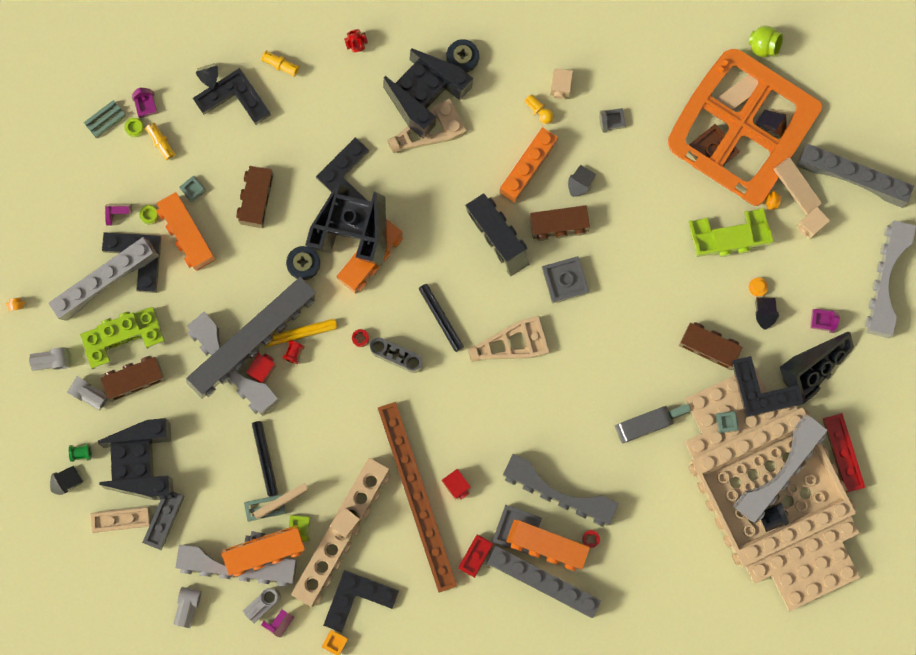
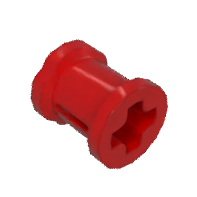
(293, 352)

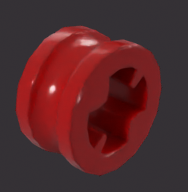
(365, 335)
(591, 532)

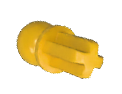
(545, 115)

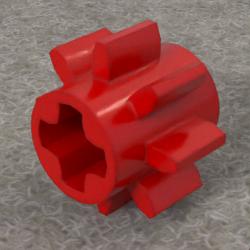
(356, 40)

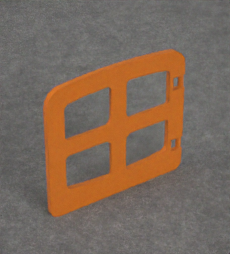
(742, 124)

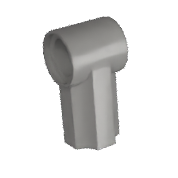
(55, 359)
(84, 391)
(188, 601)
(261, 605)

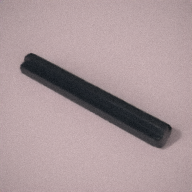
(441, 317)
(264, 458)

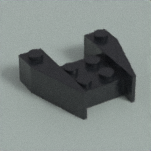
(422, 86)
(351, 219)
(134, 460)

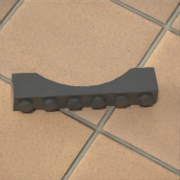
(880, 184)
(598, 508)
(544, 582)

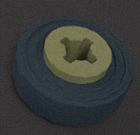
(465, 62)
(304, 269)

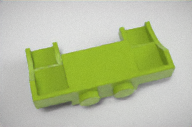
(732, 238)
(121, 331)

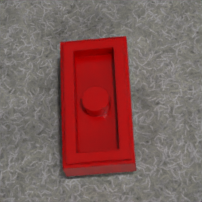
(475, 556)

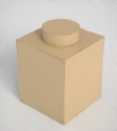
(561, 83)
(812, 223)
(344, 523)

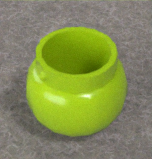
(766, 41)

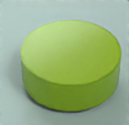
(134, 127)
(149, 214)

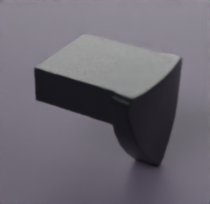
(208, 74)
(772, 122)
(766, 312)
(65, 480)
(774, 517)

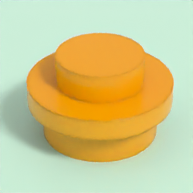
(772, 200)
(758, 287)
(15, 304)

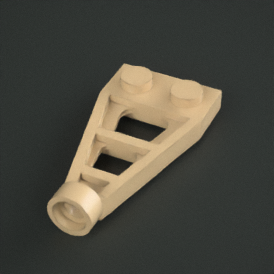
(449, 121)
(533, 336)

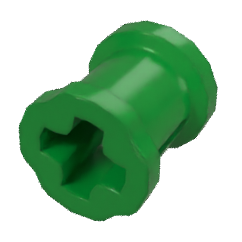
(80, 452)

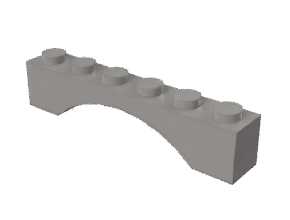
(82, 292)
(882, 316)
(257, 393)
(805, 437)
(195, 559)

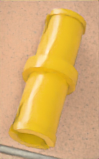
(280, 63)
(160, 141)

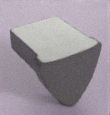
(612, 119)
(580, 181)

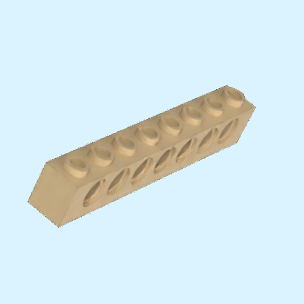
(301, 590)

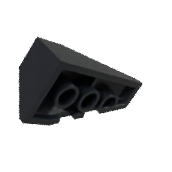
(815, 365)

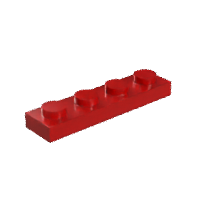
(844, 452)

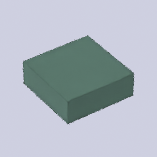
(192, 189)
(680, 411)
(727, 422)

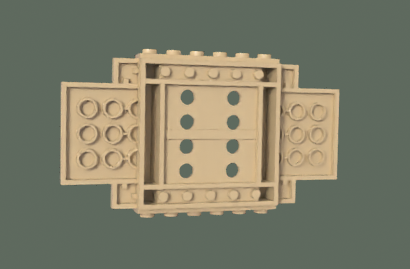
(807, 553)

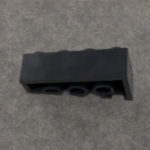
(498, 233)

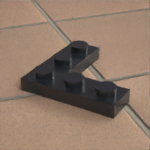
(231, 85)
(341, 165)
(147, 275)
(753, 400)
(350, 587)

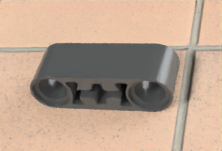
(398, 361)
(644, 424)

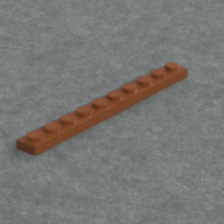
(417, 497)

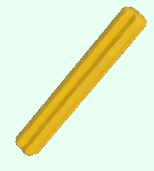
(302, 332)

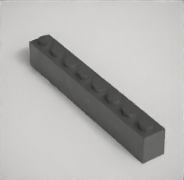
(251, 338)

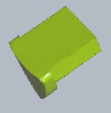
(303, 524)

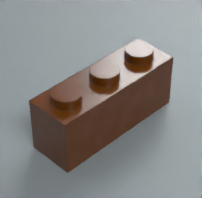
(255, 196)
(559, 222)
(710, 345)
(132, 378)

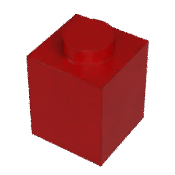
(261, 368)
(456, 485)

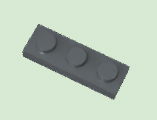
(163, 521)

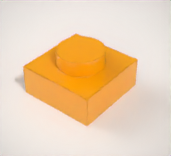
(334, 642)

